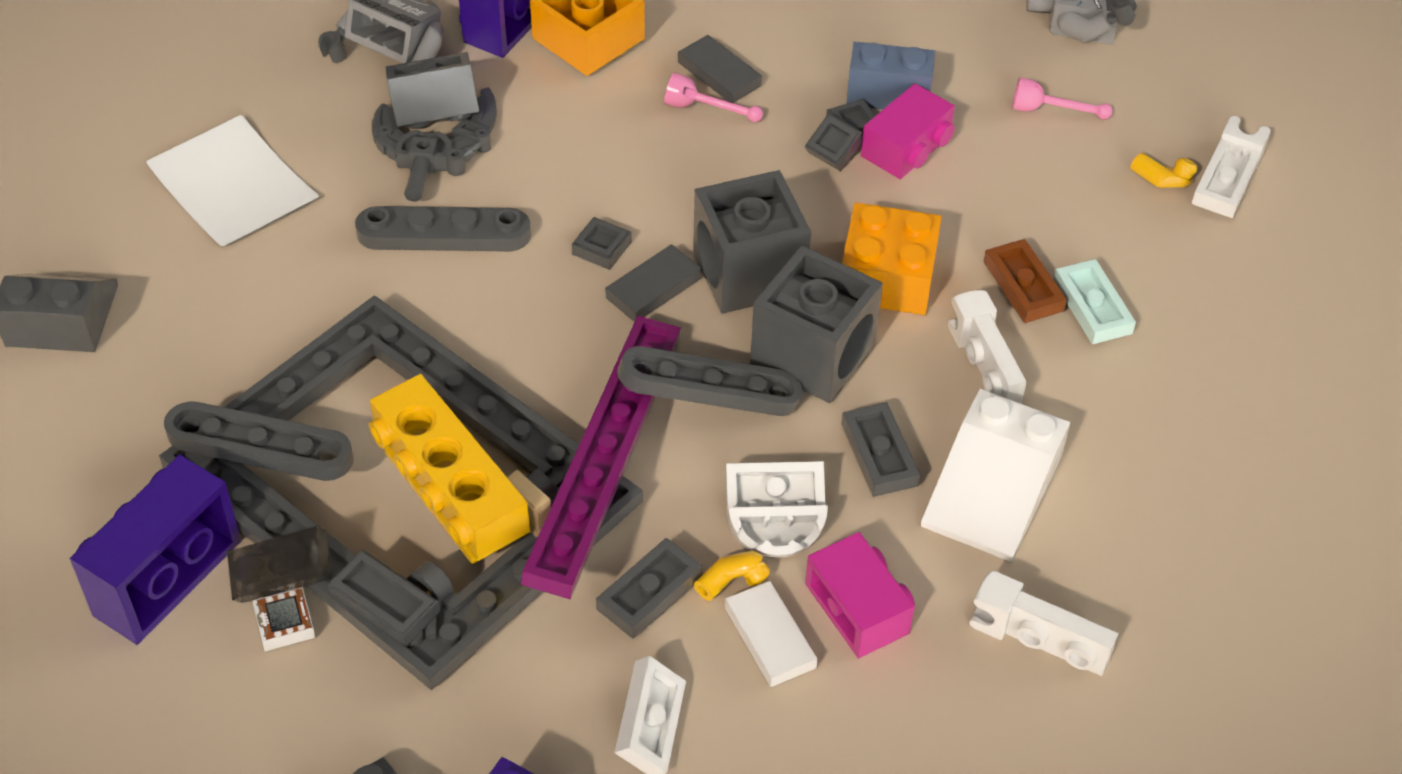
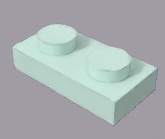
(1094, 301)

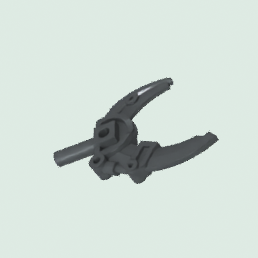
(434, 151)

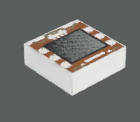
(283, 619)

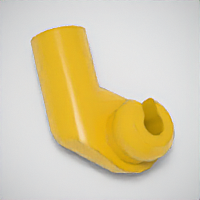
(1163, 176)
(727, 568)

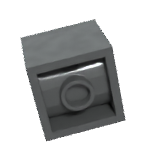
(746, 236)
(816, 322)

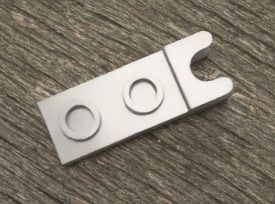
(1230, 168)
(985, 345)
(1040, 625)

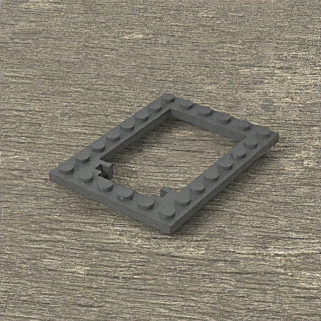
(506, 422)

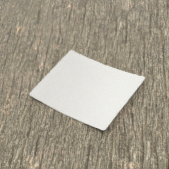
(230, 181)

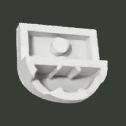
(776, 505)

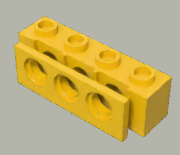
(448, 469)

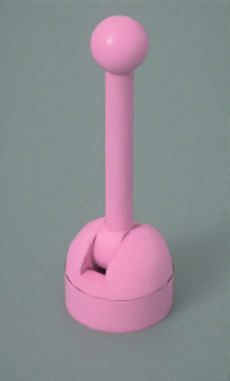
(683, 92)
(1030, 96)

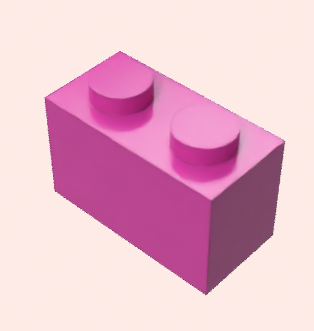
(908, 131)
(860, 594)

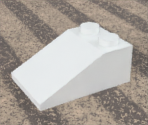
(996, 475)

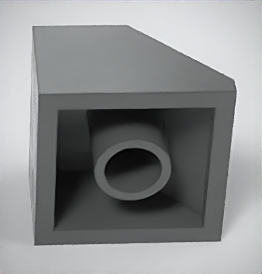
(54, 311)

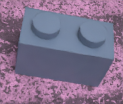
(886, 71)

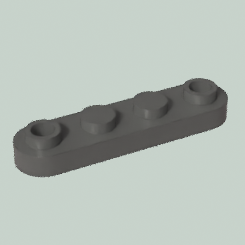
(443, 228)
(709, 381)
(259, 440)

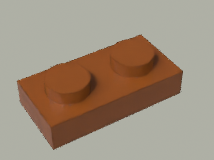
(1024, 280)

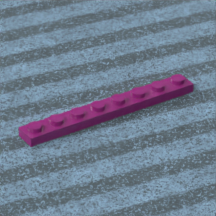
(594, 473)

